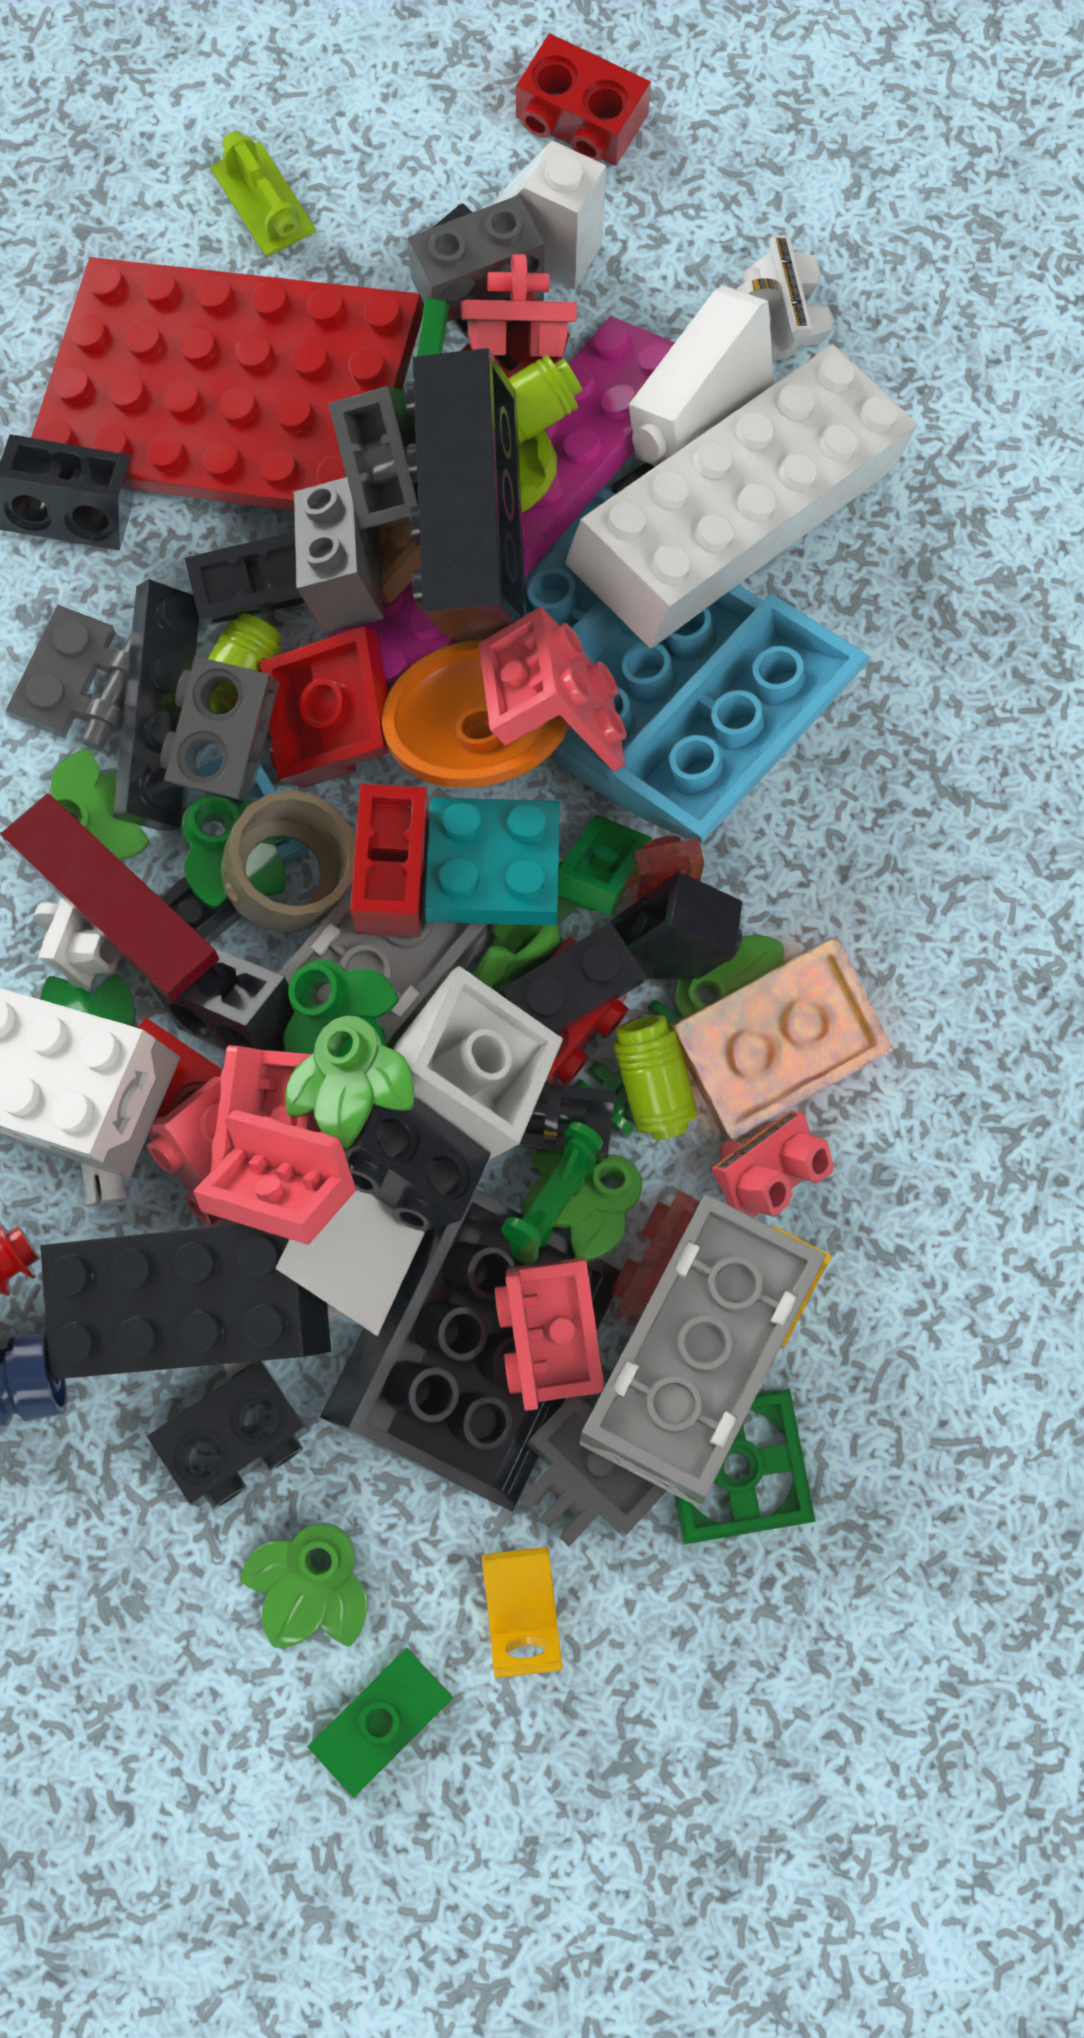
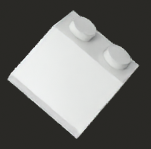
(478, 1061)

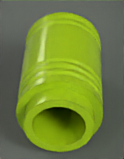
(543, 395)
(243, 645)
(655, 1077)

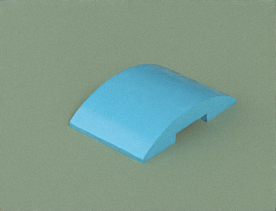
(701, 706)

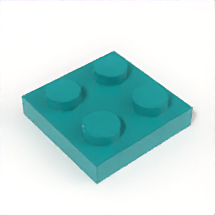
(492, 861)

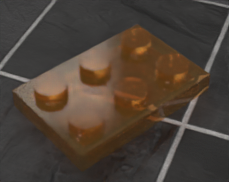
(781, 1038)

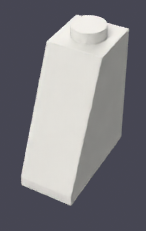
(567, 207)
(705, 375)

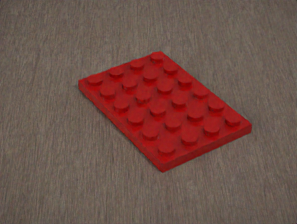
(221, 375)

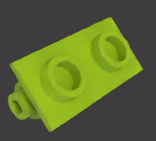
(260, 194)

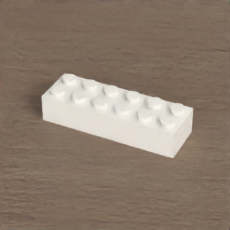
(739, 495)

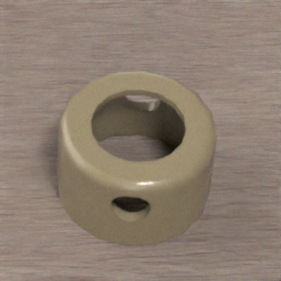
(300, 818)

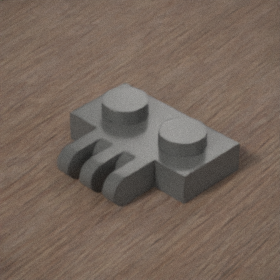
(584, 1480)

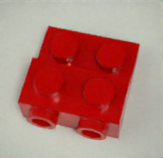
(327, 707)

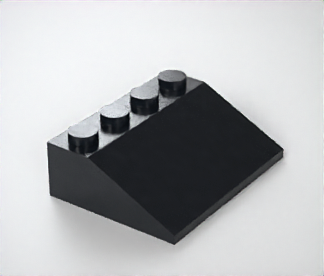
(437, 1369)

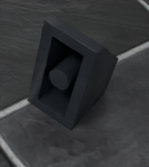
(681, 929)

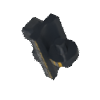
(565, 1104)

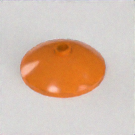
(441, 725)

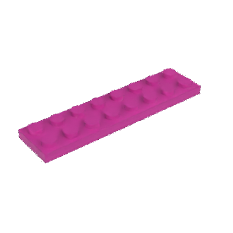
(589, 452)

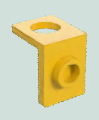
(521, 1611)

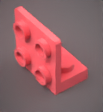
(542, 672)

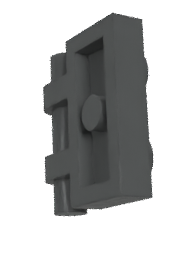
(62, 673)

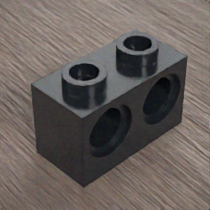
(65, 492)
(245, 579)
(234, 1005)
(414, 1147)
(221, 1419)

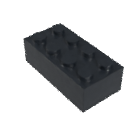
(466, 494)
(175, 1302)

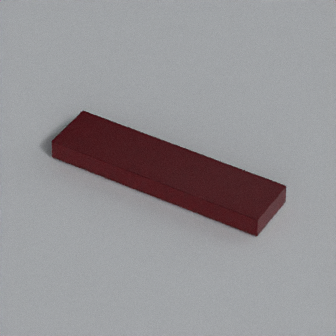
(110, 897)

